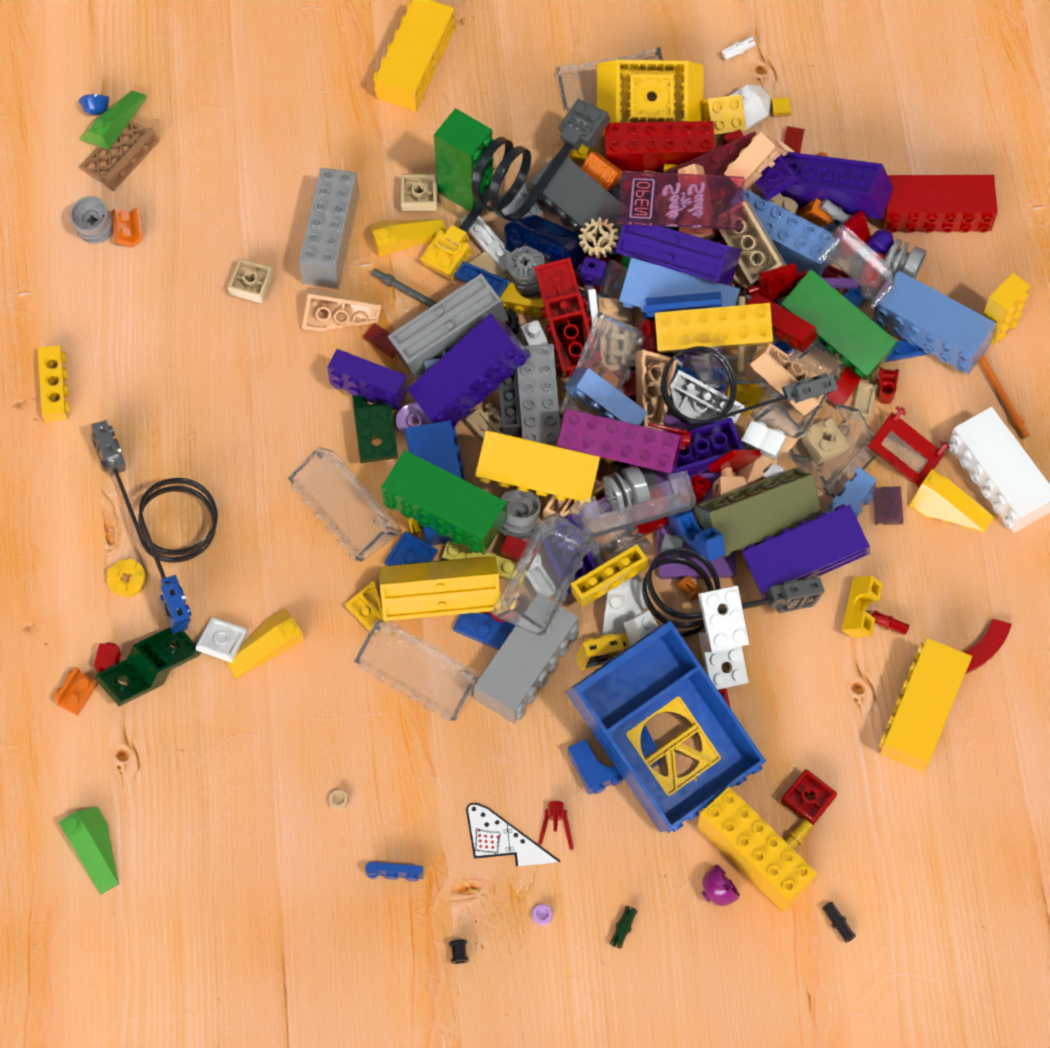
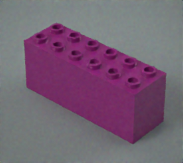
(620, 441)

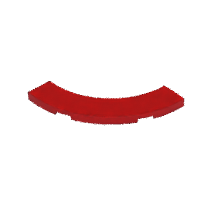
(988, 645)

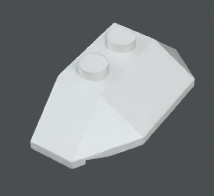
(755, 104)
(698, 400)
(622, 605)

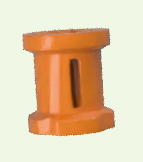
(687, 582)

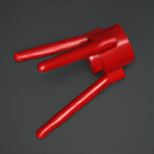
(686, 439)
(556, 812)

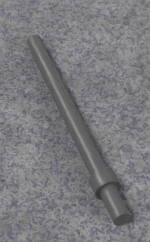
(390, 280)

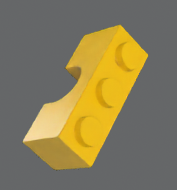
(862, 592)

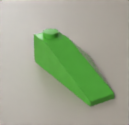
(109, 126)
(91, 841)

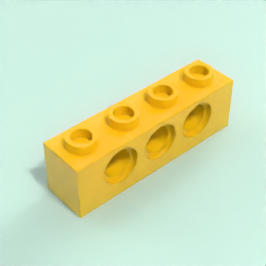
(47, 358)
(609, 575)

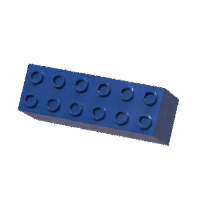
(438, 446)

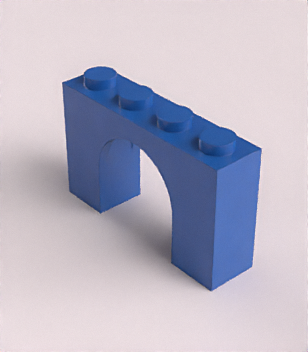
(598, 776)

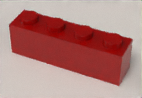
(787, 326)

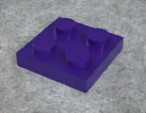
(775, 178)

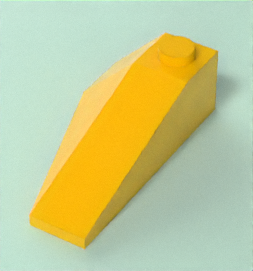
(947, 502)
(267, 642)

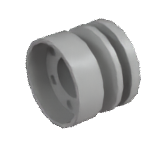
(91, 219)
(904, 261)
(521, 269)
(626, 488)
(522, 513)

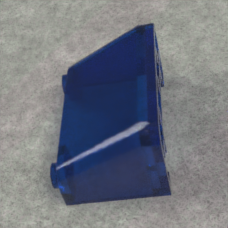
(544, 237)

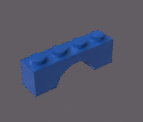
(706, 542)

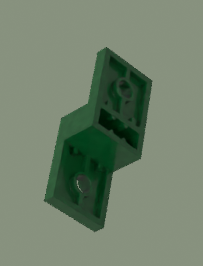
(374, 423)
(147, 665)

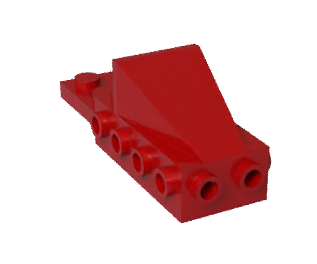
(564, 312)

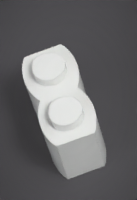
(764, 439)

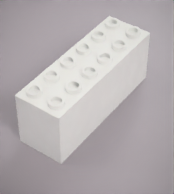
(1001, 469)

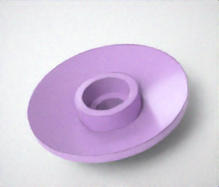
(410, 414)

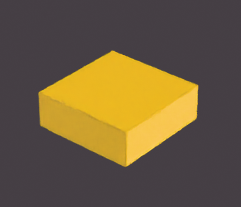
(781, 106)

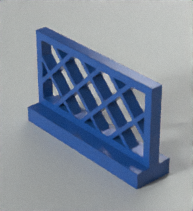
(682, 302)

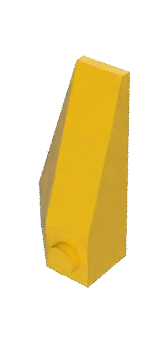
(398, 235)

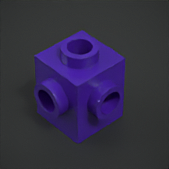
(592, 271)

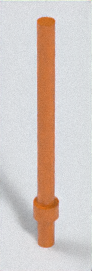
(1017, 420)

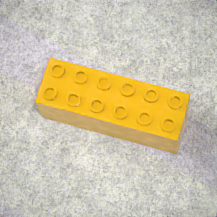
(414, 53)
(714, 328)
(536, 467)
(439, 588)
(924, 704)
(756, 849)

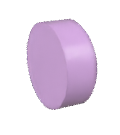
(542, 914)

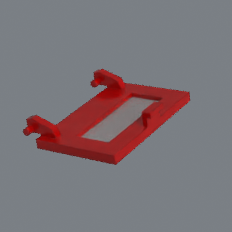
(906, 448)

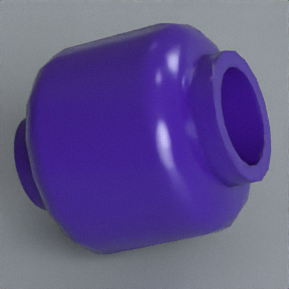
(881, 241)

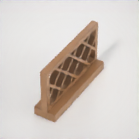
(129, 158)

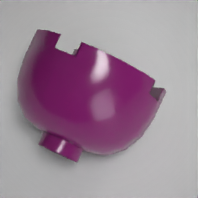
(718, 887)

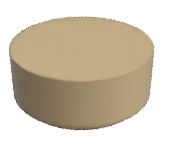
(338, 799)

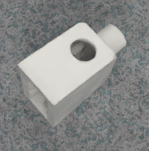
(532, 334)

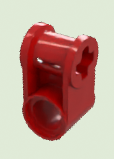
(887, 382)

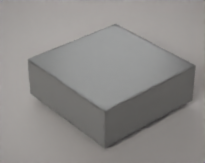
(671, 542)

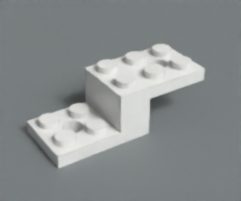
(723, 637)

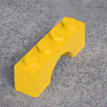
(519, 304)

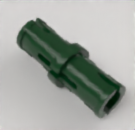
(623, 927)

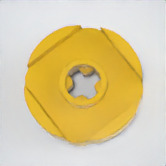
(123, 588)

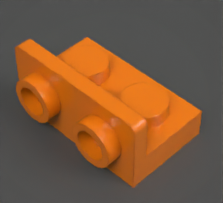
(127, 227)
(75, 691)

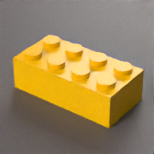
(1006, 306)

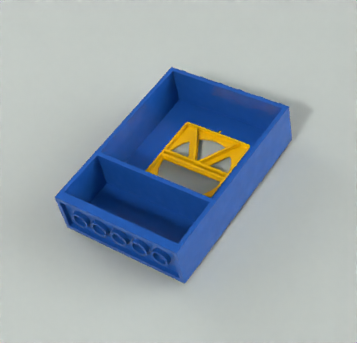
(656, 678)

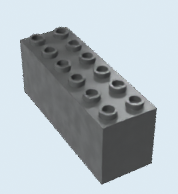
(578, 199)

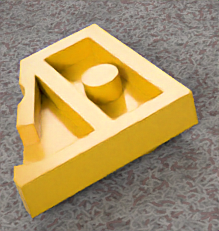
(366, 606)

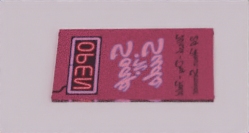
(681, 200)

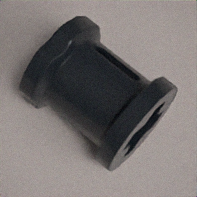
(458, 951)

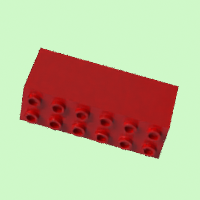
(651, 144)
(941, 203)

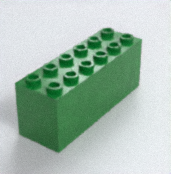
(457, 149)
(841, 325)
(444, 502)

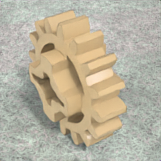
(593, 232)

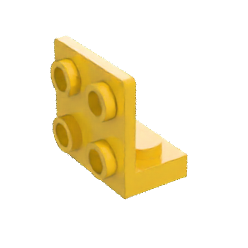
(725, 112)

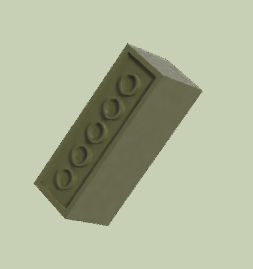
(761, 509)

